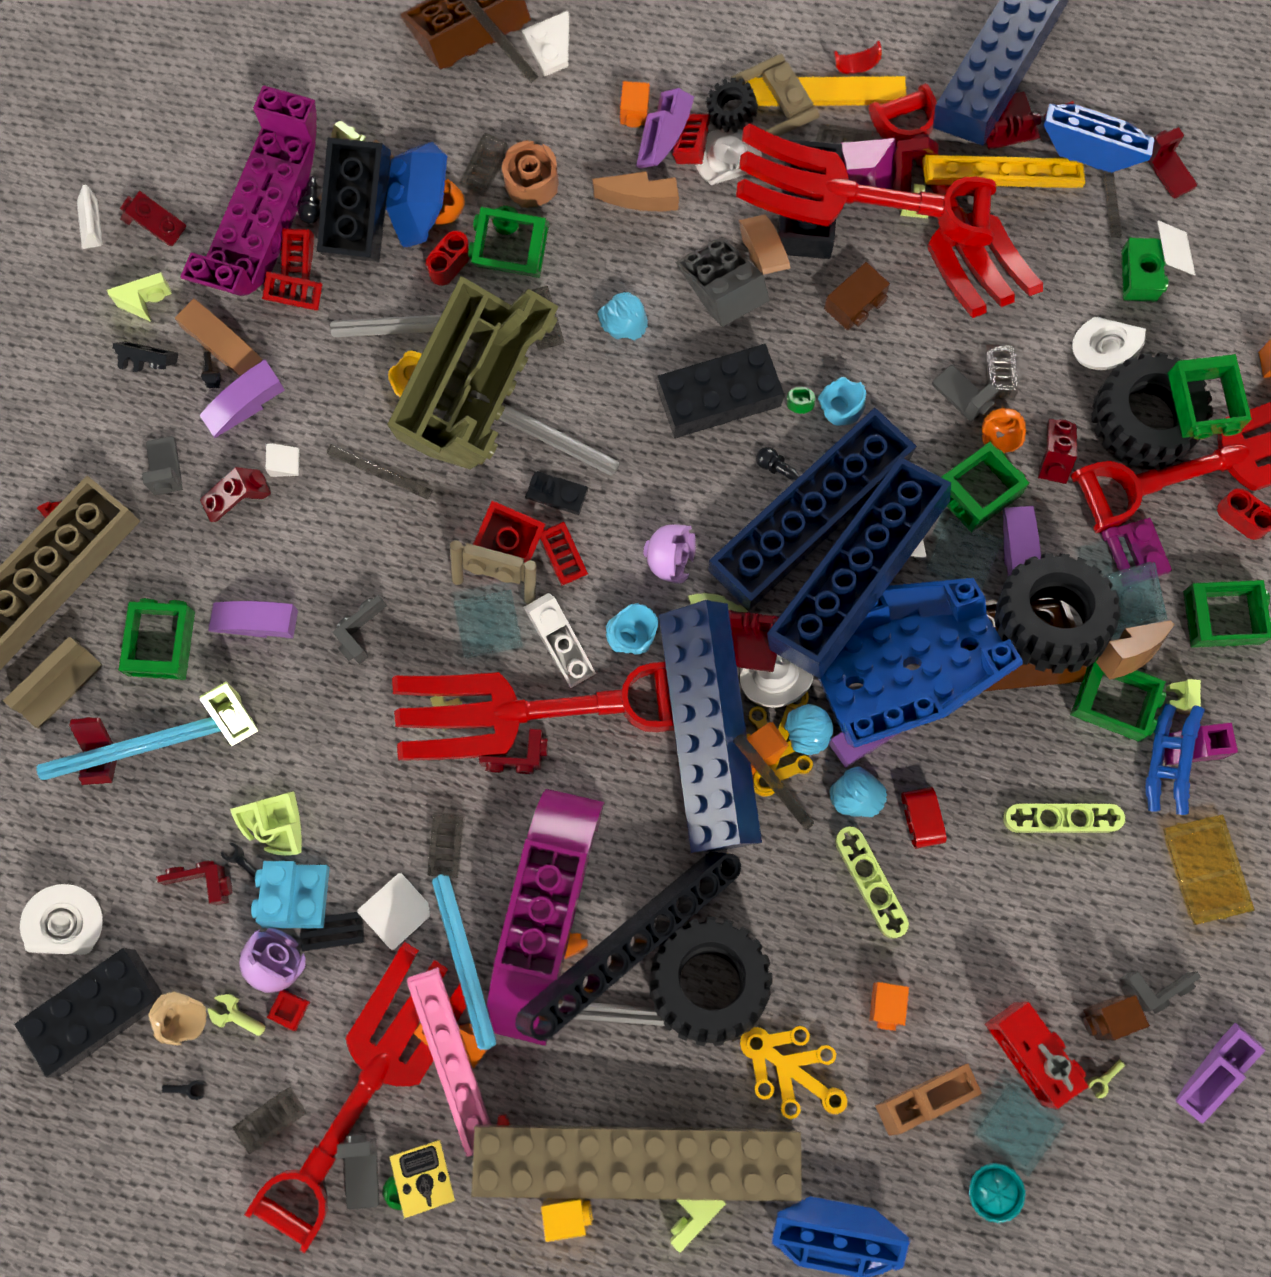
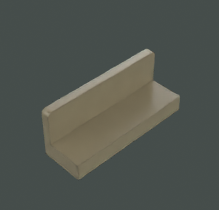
(53, 682)

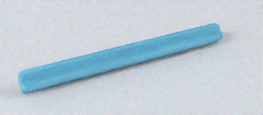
(127, 748)
(464, 963)

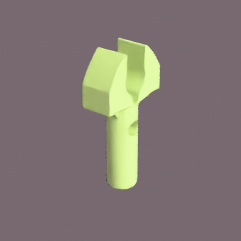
(235, 1015)

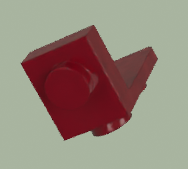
(906, 150)
(1169, 165)
(152, 218)
(1060, 451)
(230, 490)
(91, 735)
(536, 749)
(217, 883)

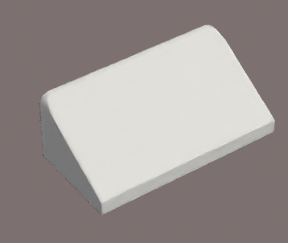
(89, 218)

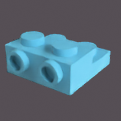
(290, 895)

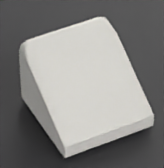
(282, 460)

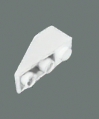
(559, 639)

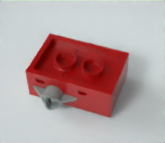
(1037, 1055)

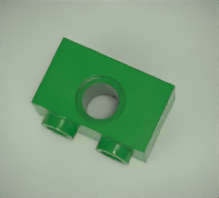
(1137, 283)

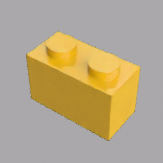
(566, 1217)

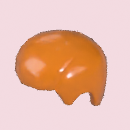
(452, 204)
(1007, 422)

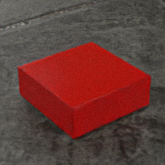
(288, 1010)

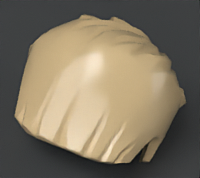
(177, 1018)

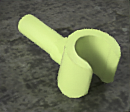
(1106, 1078)

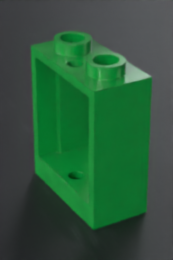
(536, 249)
(1198, 369)
(965, 506)
(1199, 620)
(157, 669)
(1146, 722)

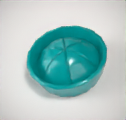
(997, 1193)

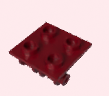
(1015, 124)
(751, 640)

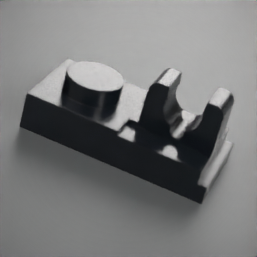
(139, 354)
(556, 492)

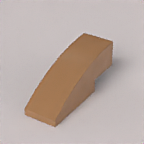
(638, 193)
(764, 244)
(217, 338)
(1133, 648)
(928, 1100)

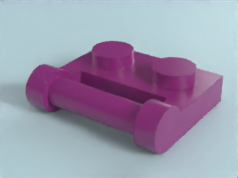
(1142, 544)

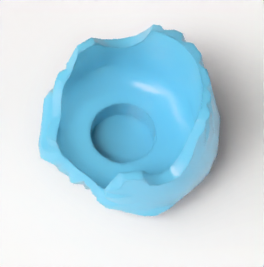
(624, 317)
(843, 401)
(632, 629)
(809, 729)
(858, 793)

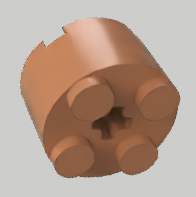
(530, 174)

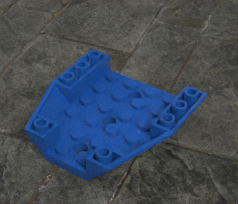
(921, 627)

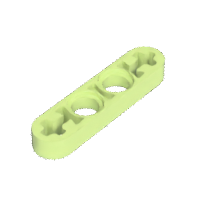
(1063, 818)
(876, 879)

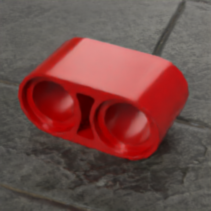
(445, 256)
(1244, 518)
(924, 817)

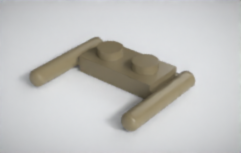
(786, 90)
(493, 564)

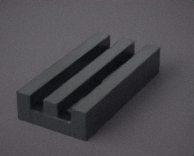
(305, 934)

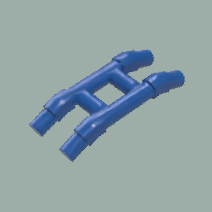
(1180, 774)

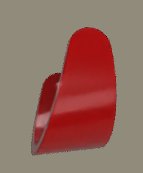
(859, 61)

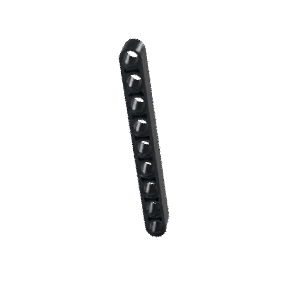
(618, 945)

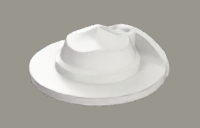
(723, 156)
(1107, 343)
(776, 688)
(61, 921)

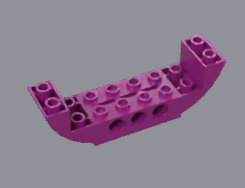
(264, 197)
(542, 906)

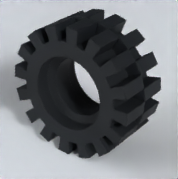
(729, 92)

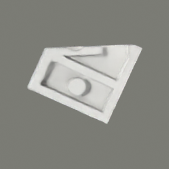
(549, 43)

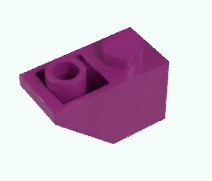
(1212, 743)

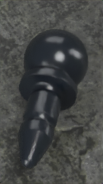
(309, 207)
(769, 459)

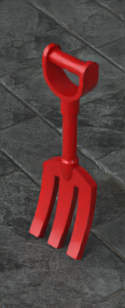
(836, 189)
(940, 244)
(1233, 454)
(507, 712)
(379, 1065)

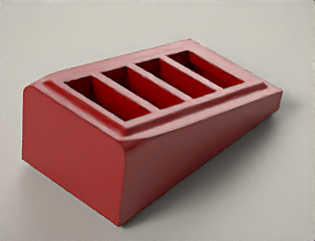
(692, 155)
(288, 237)
(269, 288)
(555, 530)

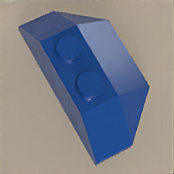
(1096, 138)
(416, 192)
(839, 1238)

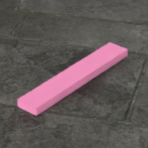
(449, 1054)

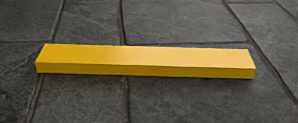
(839, 90)
(1004, 170)

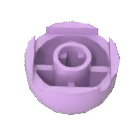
(670, 547)
(271, 961)

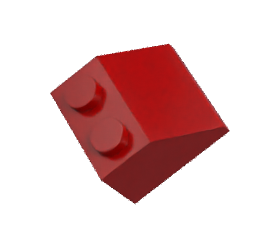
(509, 532)

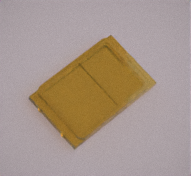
(1208, 869)

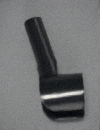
(211, 378)
(239, 858)
(183, 1089)

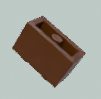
(857, 296)
(1115, 1018)

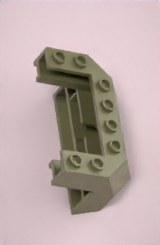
(446, 382)

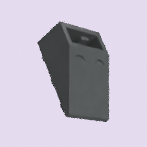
(724, 280)

